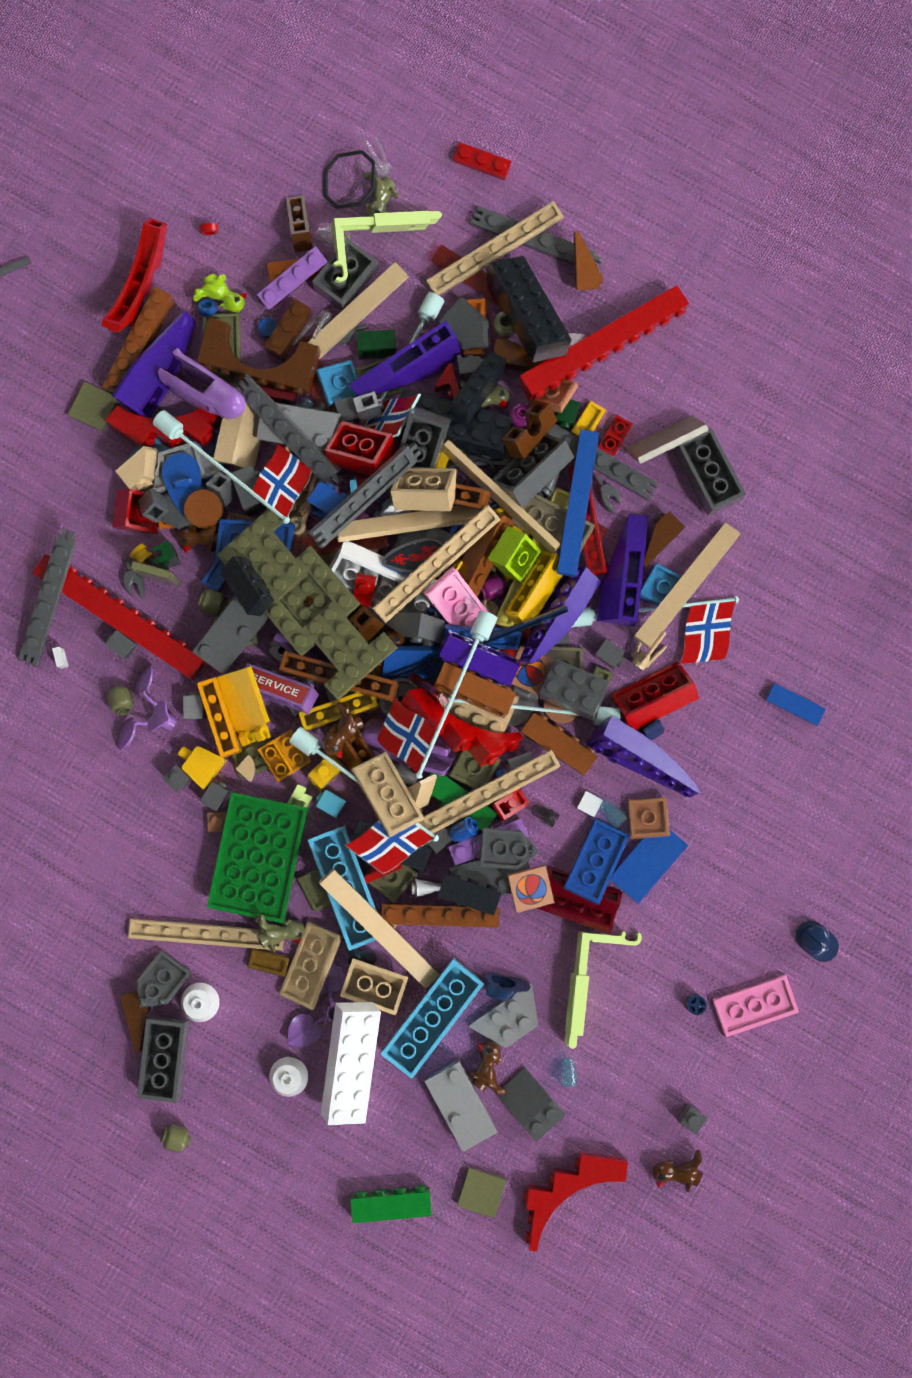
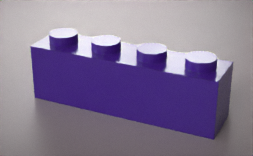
(485, 660)

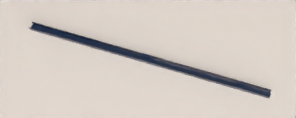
(494, 636)

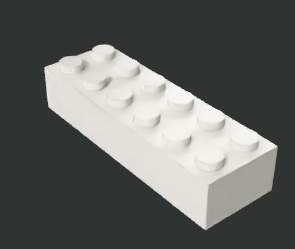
(356, 559)
(350, 1063)

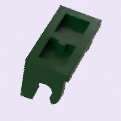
(376, 344)
(168, 557)

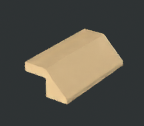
(238, 440)

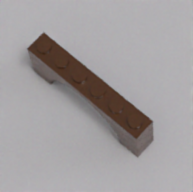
(294, 374)

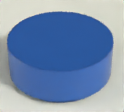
(207, 307)
(267, 327)

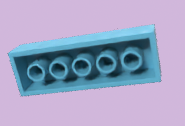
(330, 853)
(432, 1018)

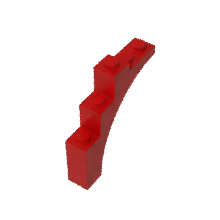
(139, 282)
(143, 433)
(482, 744)
(543, 1201)

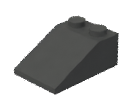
(418, 627)
(531, 1104)

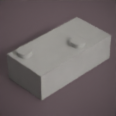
(315, 424)
(460, 1105)

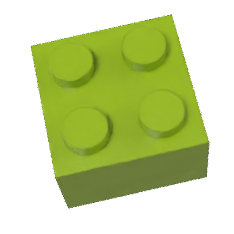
(514, 554)

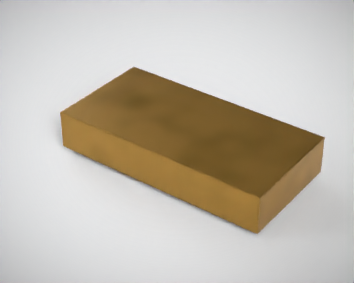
(268, 962)

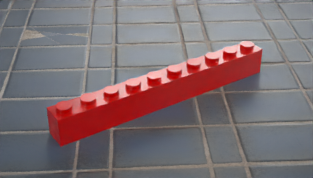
(603, 343)
(127, 621)

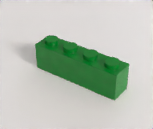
(448, 791)
(391, 1205)

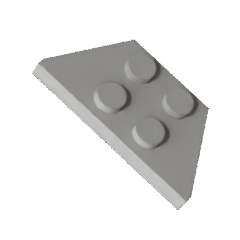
(207, 468)
(509, 1019)

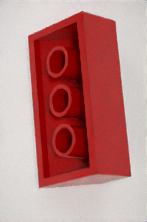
(655, 696)

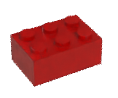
(360, 448)

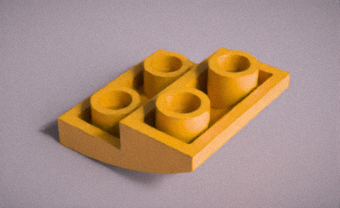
(283, 756)

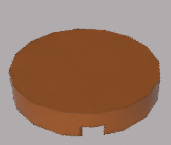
(203, 508)

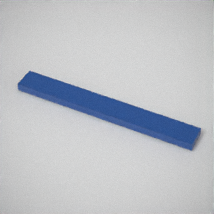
(577, 503)

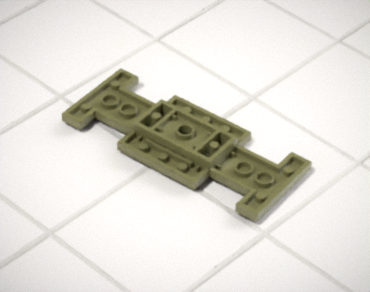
(326, 619)

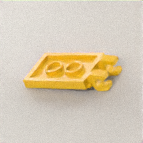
(245, 705)

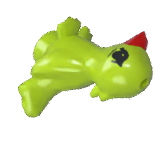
(216, 289)

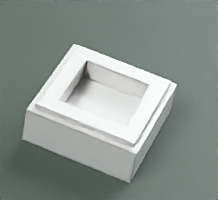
(60, 657)
(589, 804)

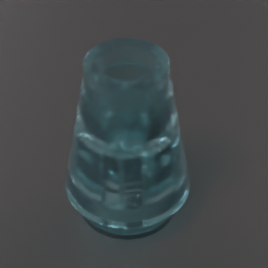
(613, 814)
(568, 1073)

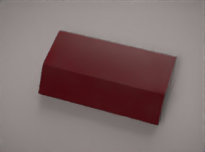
(579, 909)

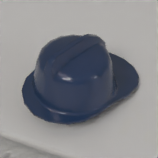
(817, 941)
(504, 987)

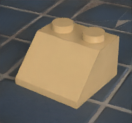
(140, 469)

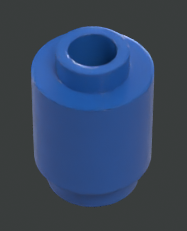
(464, 830)

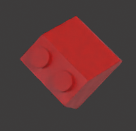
(128, 513)

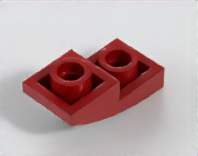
(615, 435)

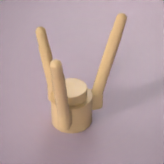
(643, 659)

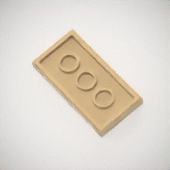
(387, 794)
(310, 965)

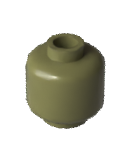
(502, 326)
(212, 602)
(120, 700)
(175, 1138)

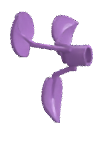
(159, 717)
(303, 1028)

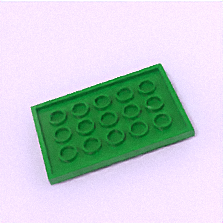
(257, 857)

